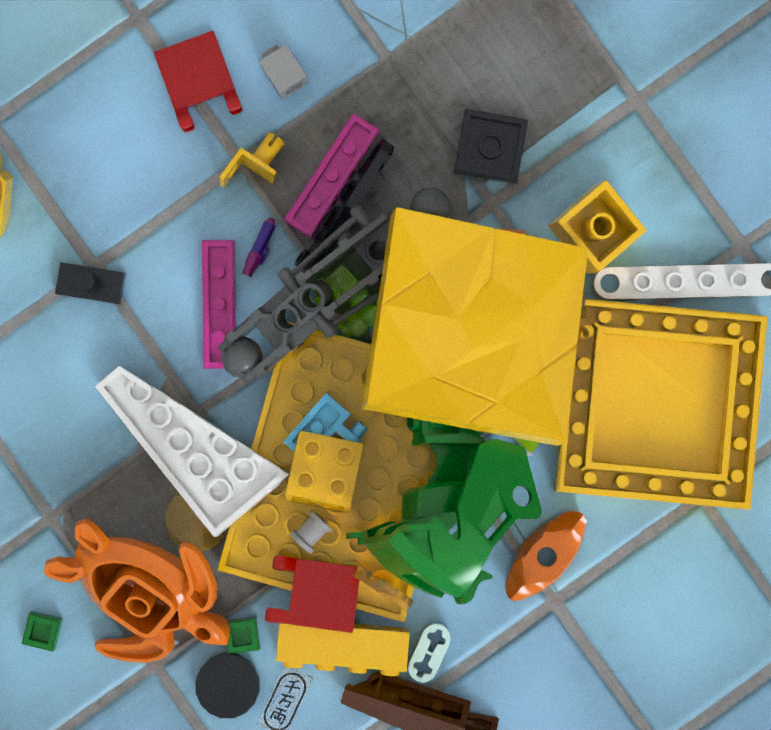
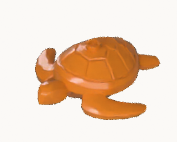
(143, 591)

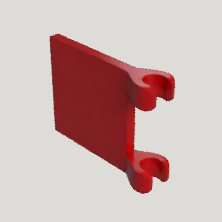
(194, 74)
(320, 597)

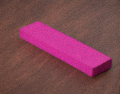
(332, 175)
(218, 298)

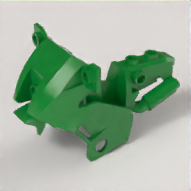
(468, 487)

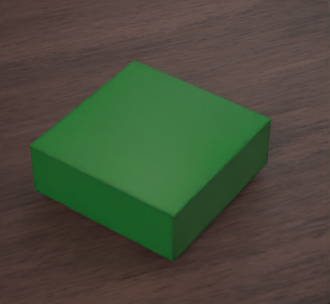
(42, 631)
(243, 635)

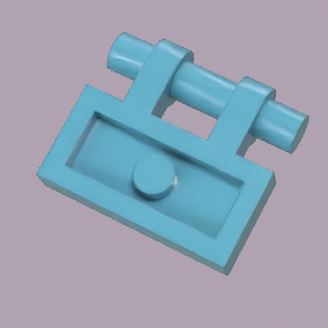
(325, 420)

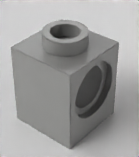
(283, 70)

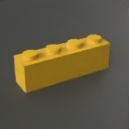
(366, 648)

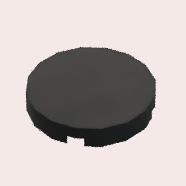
(227, 685)

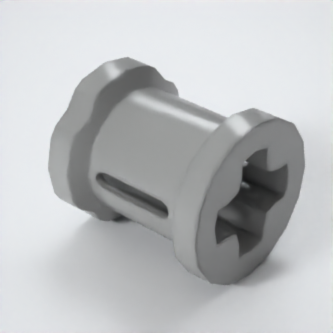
(311, 531)

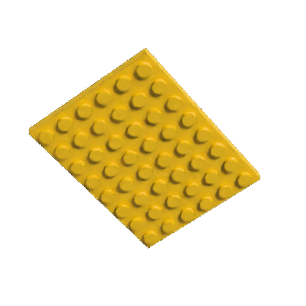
(385, 472)

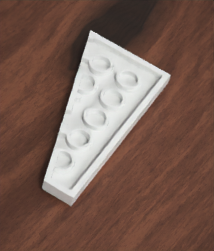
(203, 463)

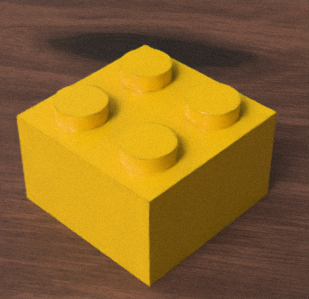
(599, 223)

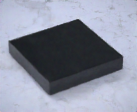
(490, 146)

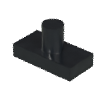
(90, 283)

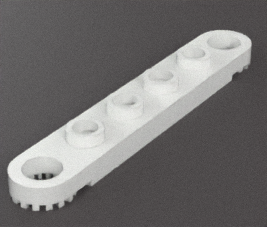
(684, 281)

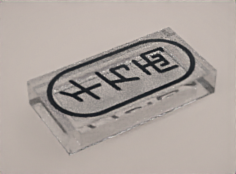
(285, 699)

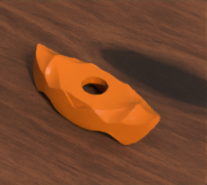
(561, 534)

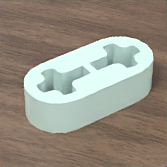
(436, 654)

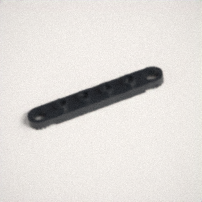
(359, 185)

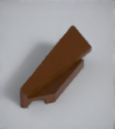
(413, 705)

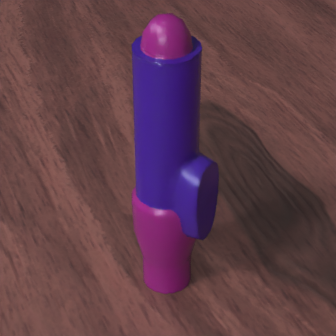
(259, 250)

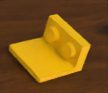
(324, 471)

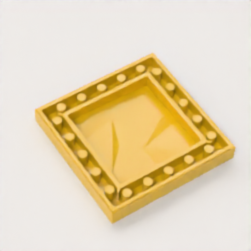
(476, 328)
(664, 405)

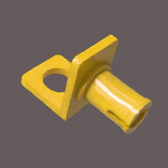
(257, 162)

